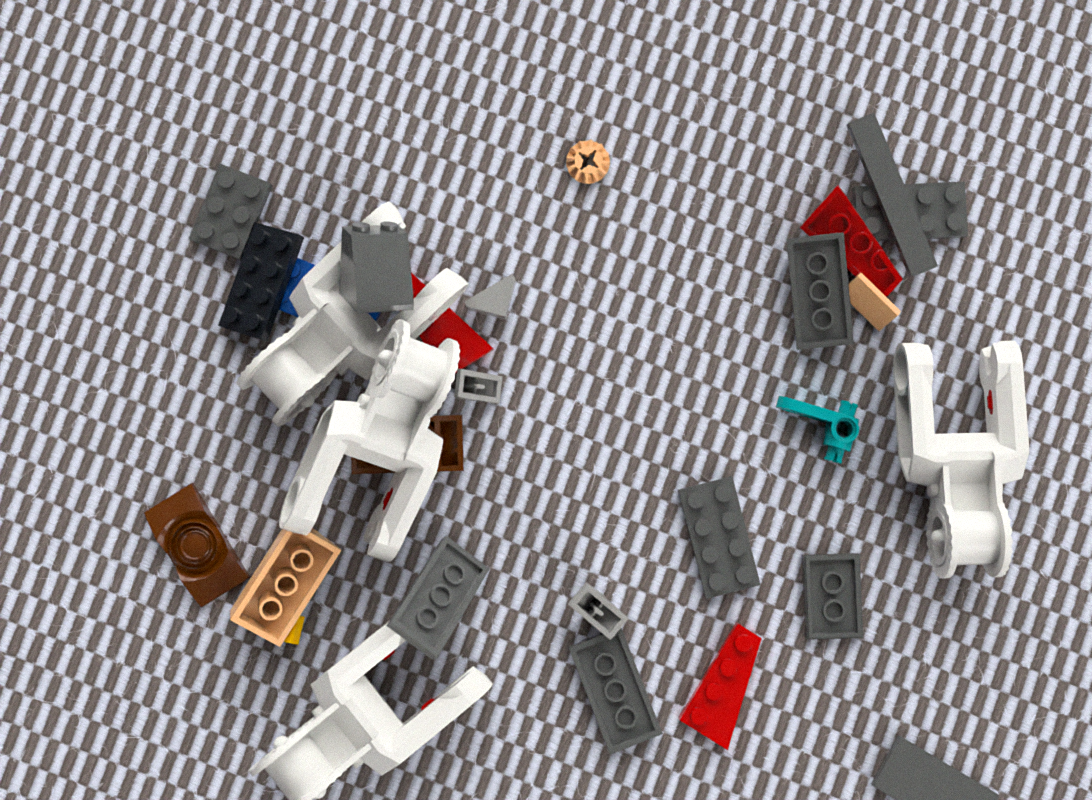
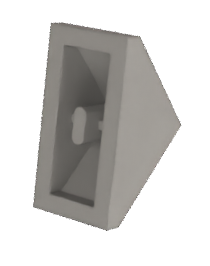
(494, 300)
(478, 386)
(598, 610)

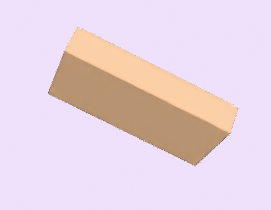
(871, 302)

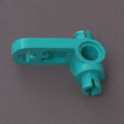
(836, 444)

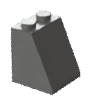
(376, 268)

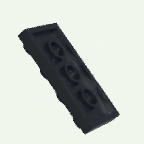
(261, 281)

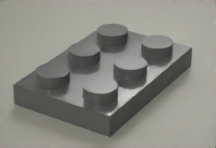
(230, 211)

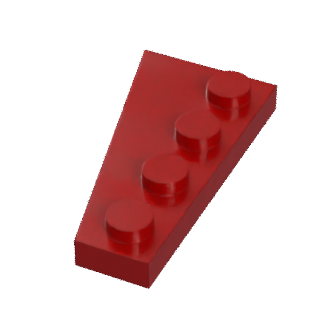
(861, 247)
(451, 326)
(721, 691)

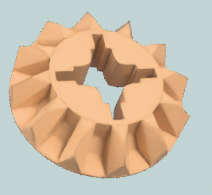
(588, 174)

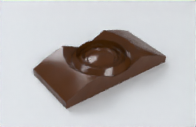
(451, 457)
(196, 545)

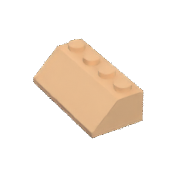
(284, 584)

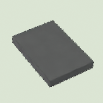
(832, 596)

